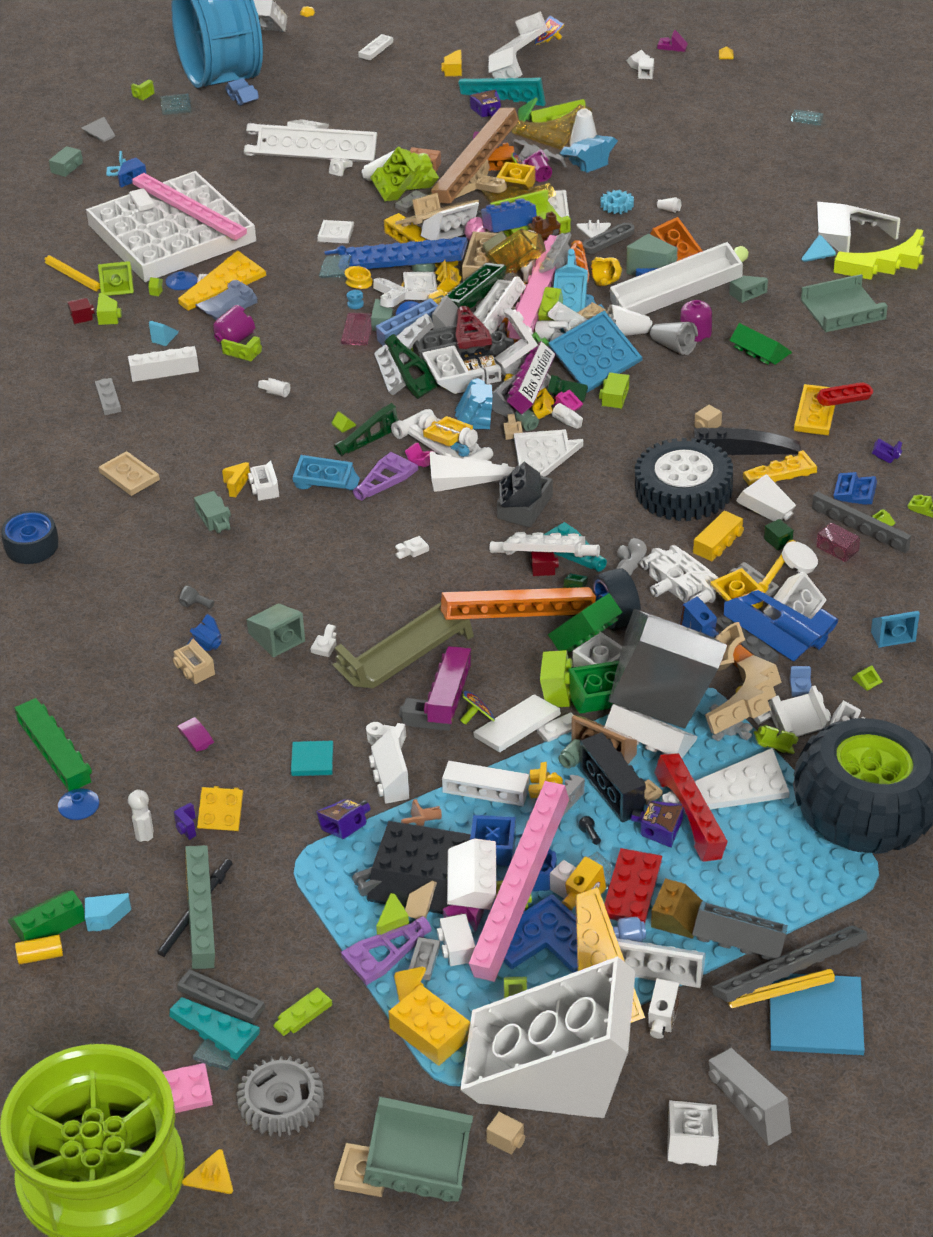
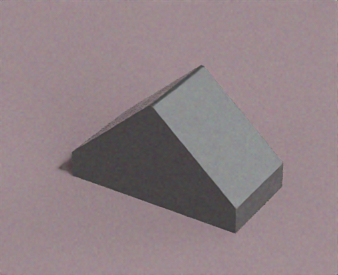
(664, 668)

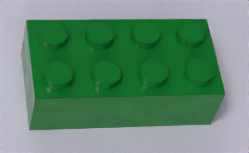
(586, 624)

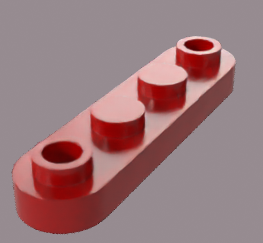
(844, 394)

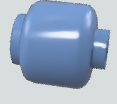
(631, 929)

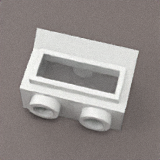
(263, 481)

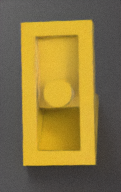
(236, 477)

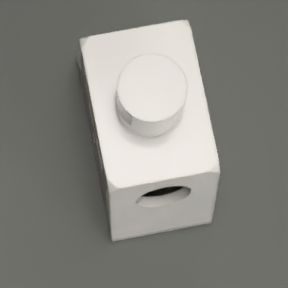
(663, 1007)

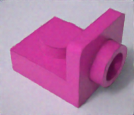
(569, 400)

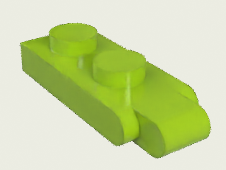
(302, 1012)

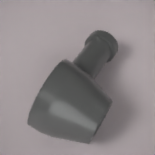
(189, 596)

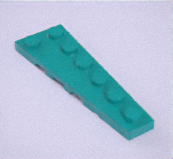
(507, 88)

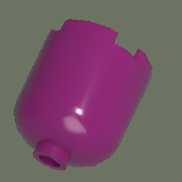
(699, 314)
(233, 325)

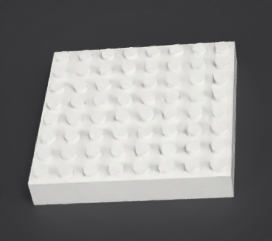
(164, 236)

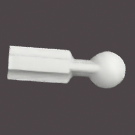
(141, 816)

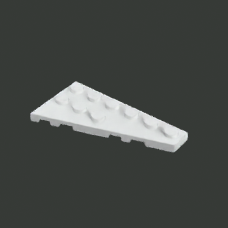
(742, 783)

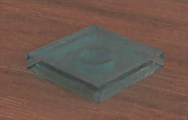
(175, 104)

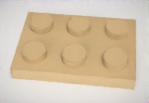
(129, 473)

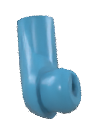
(462, 450)

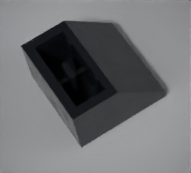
(520, 487)

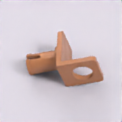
(421, 815)

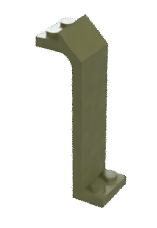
(400, 648)

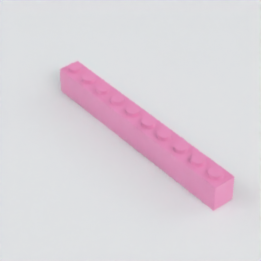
(533, 293)
(519, 882)

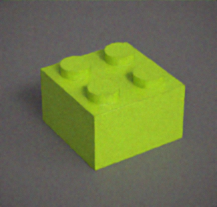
(556, 678)

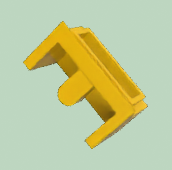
(448, 276)

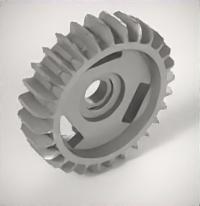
(282, 1079)

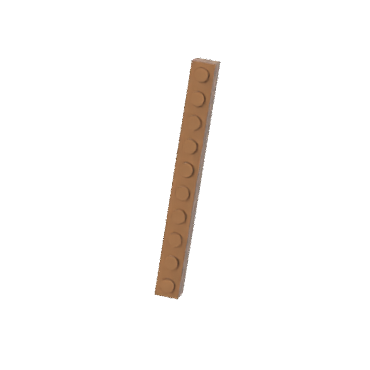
(475, 155)

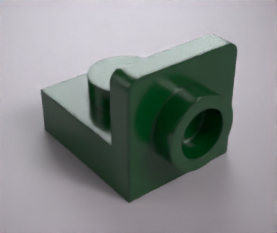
(575, 581)

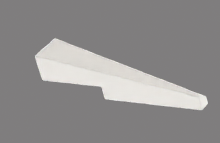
(454, 472)

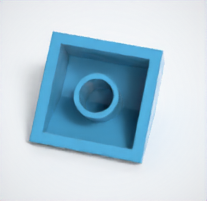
(895, 629)

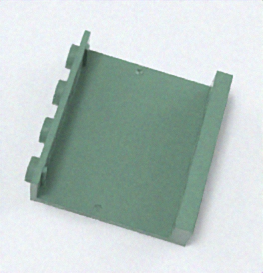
(842, 304)

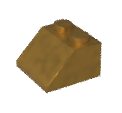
(676, 909)

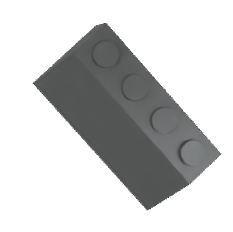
(439, 339)
(740, 931)

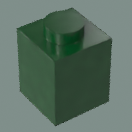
(778, 534)

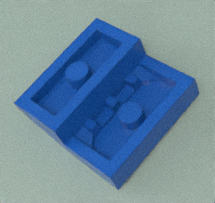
(854, 489)

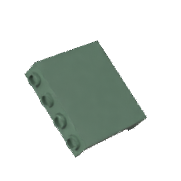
(418, 1149)

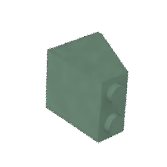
(649, 253)
(277, 628)

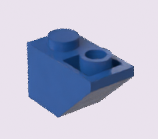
(130, 170)

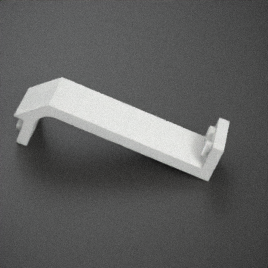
(503, 61)

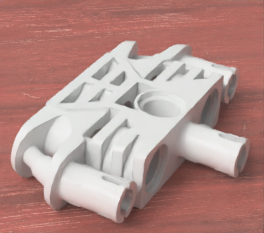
(679, 574)

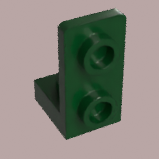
(558, 385)

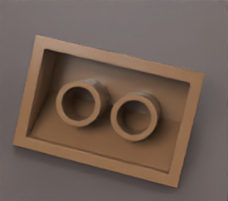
(585, 728)

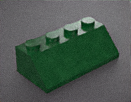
(477, 285)

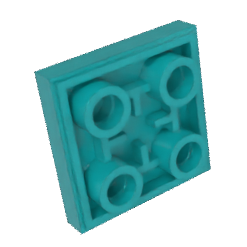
(312, 758)

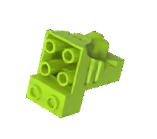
(402, 173)

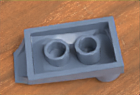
(236, 294)

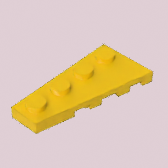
(787, 469)

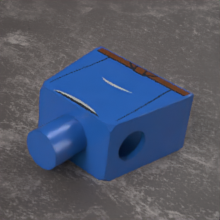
(698, 617)

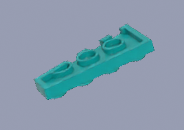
(224, 1030)

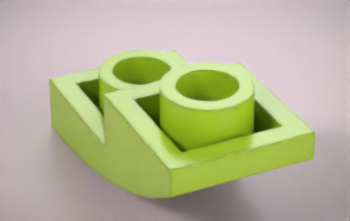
(922, 505)

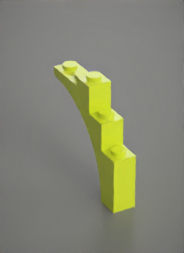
(886, 261)

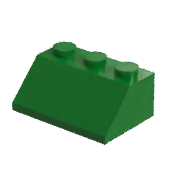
(758, 345)
(592, 686)
(49, 917)

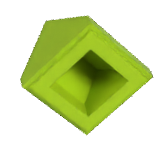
(342, 422)

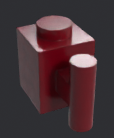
(81, 310)
(544, 563)

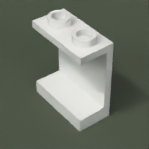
(800, 714)

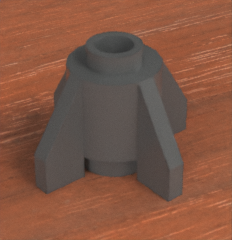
(500, 341)

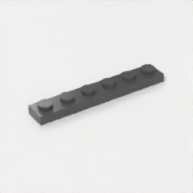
(861, 522)

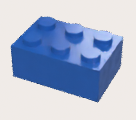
(508, 215)

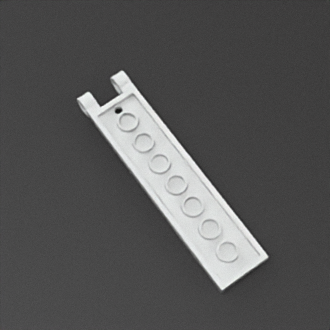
(312, 143)

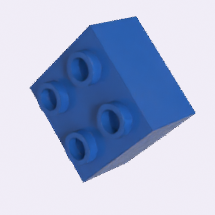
(496, 829)

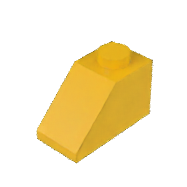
(453, 64)

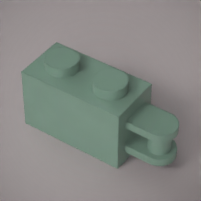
(212, 511)

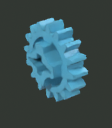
(617, 201)

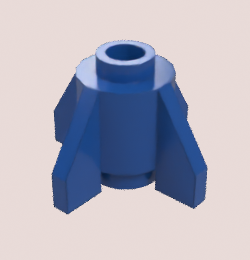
(207, 635)

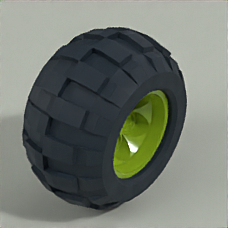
(866, 785)

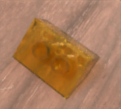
(517, 250)

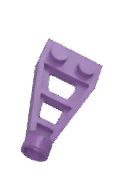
(392, 462)
(366, 965)

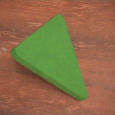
(524, 111)

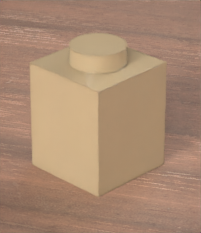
(708, 417)
(505, 1133)

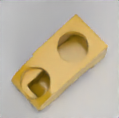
(542, 405)

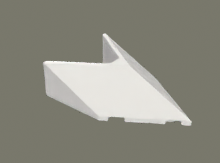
(835, 223)

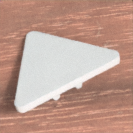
(593, 229)

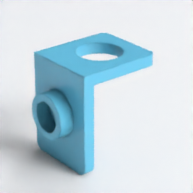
(116, 167)

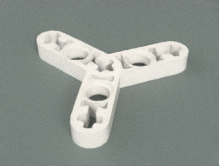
(395, 293)

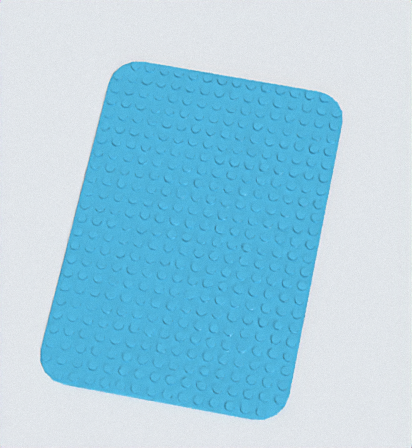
(768, 869)

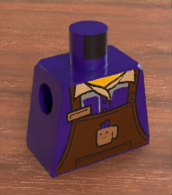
(485, 103)
(343, 817)
(660, 821)

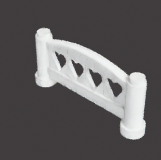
(411, 426)

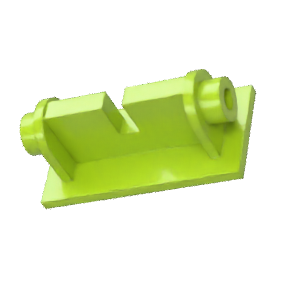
(767, 737)

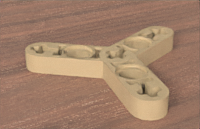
(484, 182)

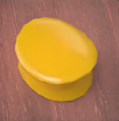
(358, 277)

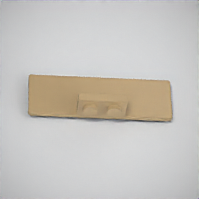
(427, 207)

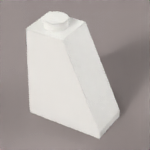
(767, 500)

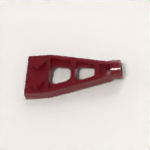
(472, 339)

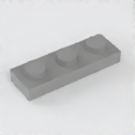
(108, 396)

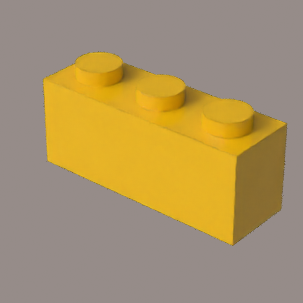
(718, 536)

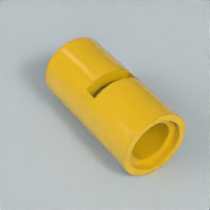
(39, 949)

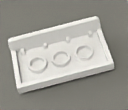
(500, 297)

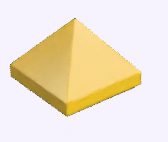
(726, 53)

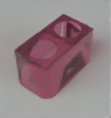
(840, 538)

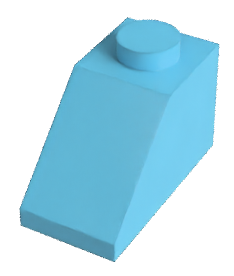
(105, 911)

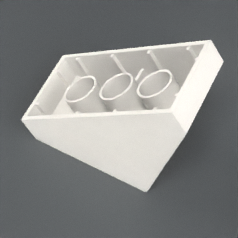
(553, 1043)

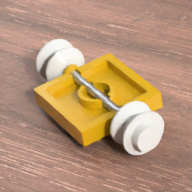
(447, 430)

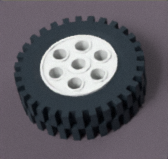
(684, 479)

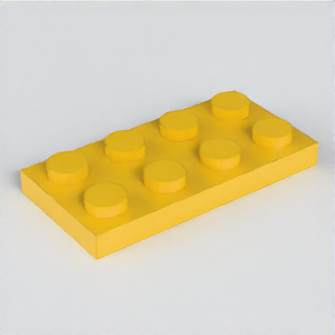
(811, 415)

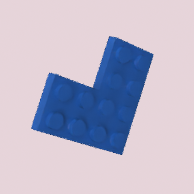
(544, 926)

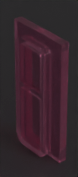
(357, 329)

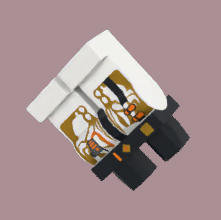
(481, 365)

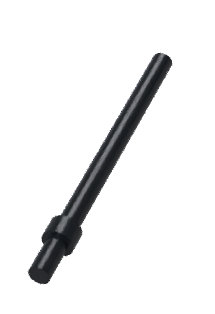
(216, 878)

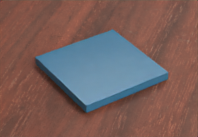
(595, 350)
(819, 1018)

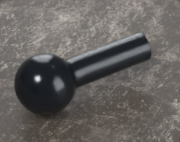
(587, 825)

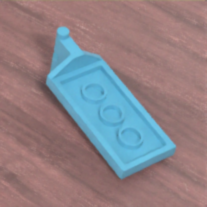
(573, 283)

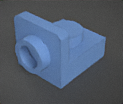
(800, 680)

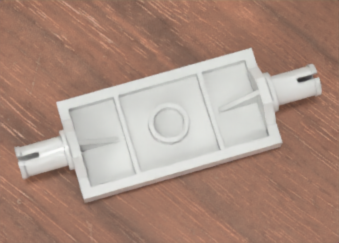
(545, 543)

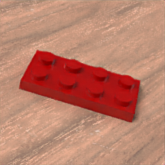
(632, 884)

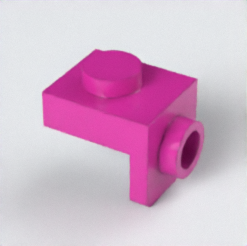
(417, 456)

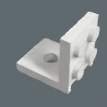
(522, 346)

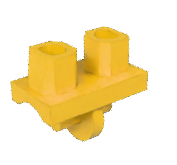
(540, 776)

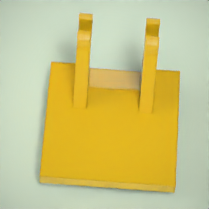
(220, 809)

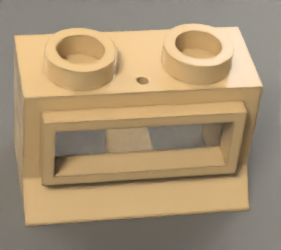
(194, 662)

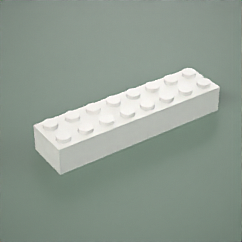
(678, 280)

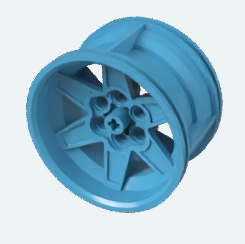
(217, 40)

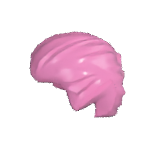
(474, 224)

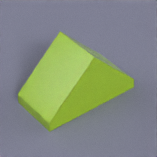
(392, 916)

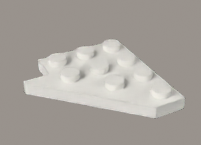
(545, 449)

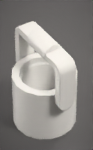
(548, 328)

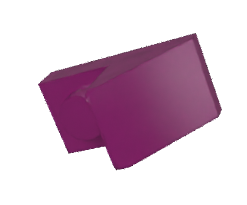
(677, 43)
(473, 914)

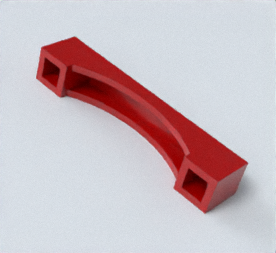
(707, 834)

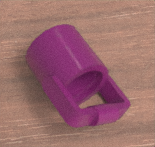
(542, 168)

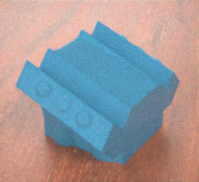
(590, 152)
(476, 405)

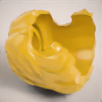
(605, 270)

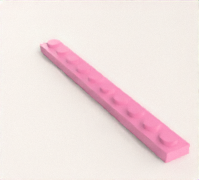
(190, 206)

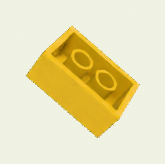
(429, 1024)

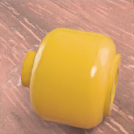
(307, 11)

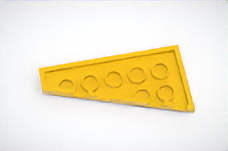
(234, 268)
(597, 938)

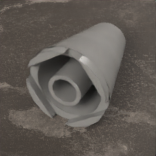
(676, 336)

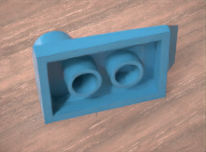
(324, 472)

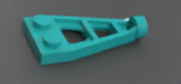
(592, 562)

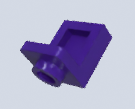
(886, 451)
(184, 820)

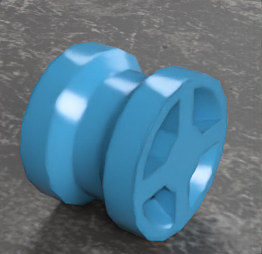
(355, 299)

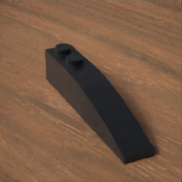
(747, 442)

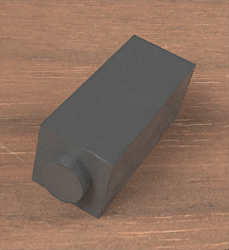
(413, 715)

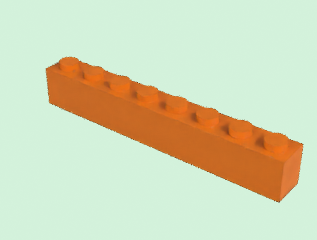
(516, 603)

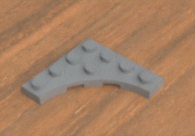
(408, 337)

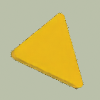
(408, 980)
(211, 1175)

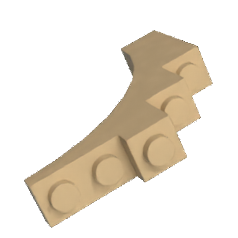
(752, 697)

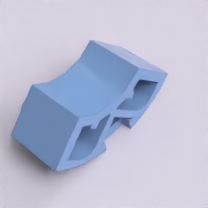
(241, 91)

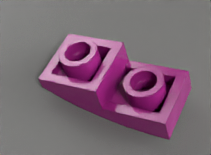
(195, 734)

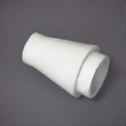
(670, 204)

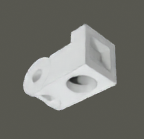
(376, 730)

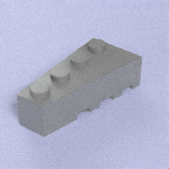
(752, 1095)

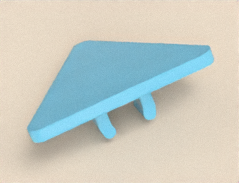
(819, 249)

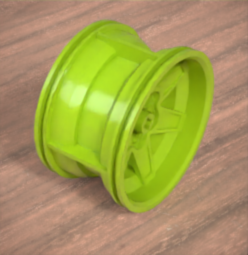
(117, 1190)

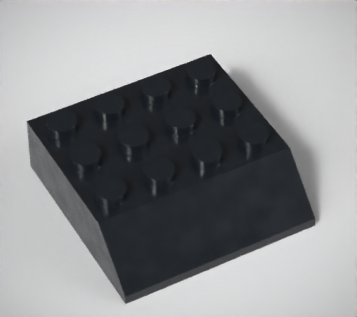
(410, 859)

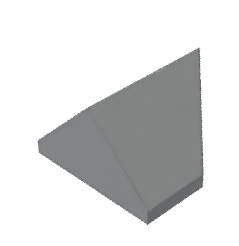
(100, 129)

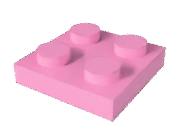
(189, 1087)

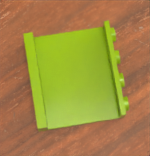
(540, 199)

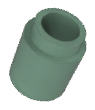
(528, 420)
(570, 755)

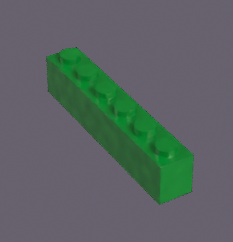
(53, 745)

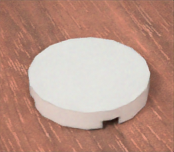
(799, 556)

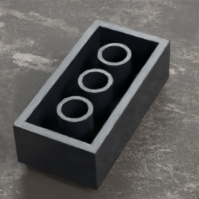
(612, 776)

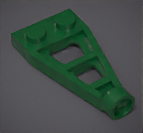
(418, 386)
(385, 417)

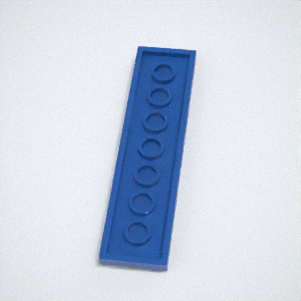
(408, 253)

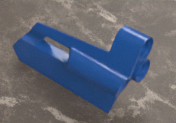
(789, 633)

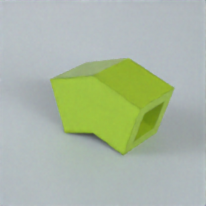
(155, 286)

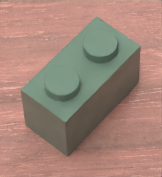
(66, 161)

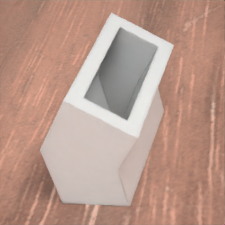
(634, 59)

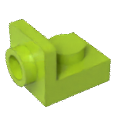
(143, 90)

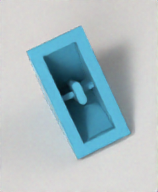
(161, 333)

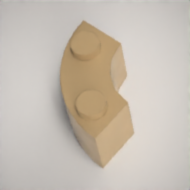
(732, 637)

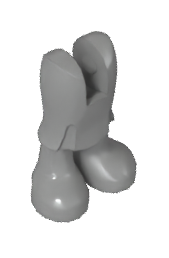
(631, 555)

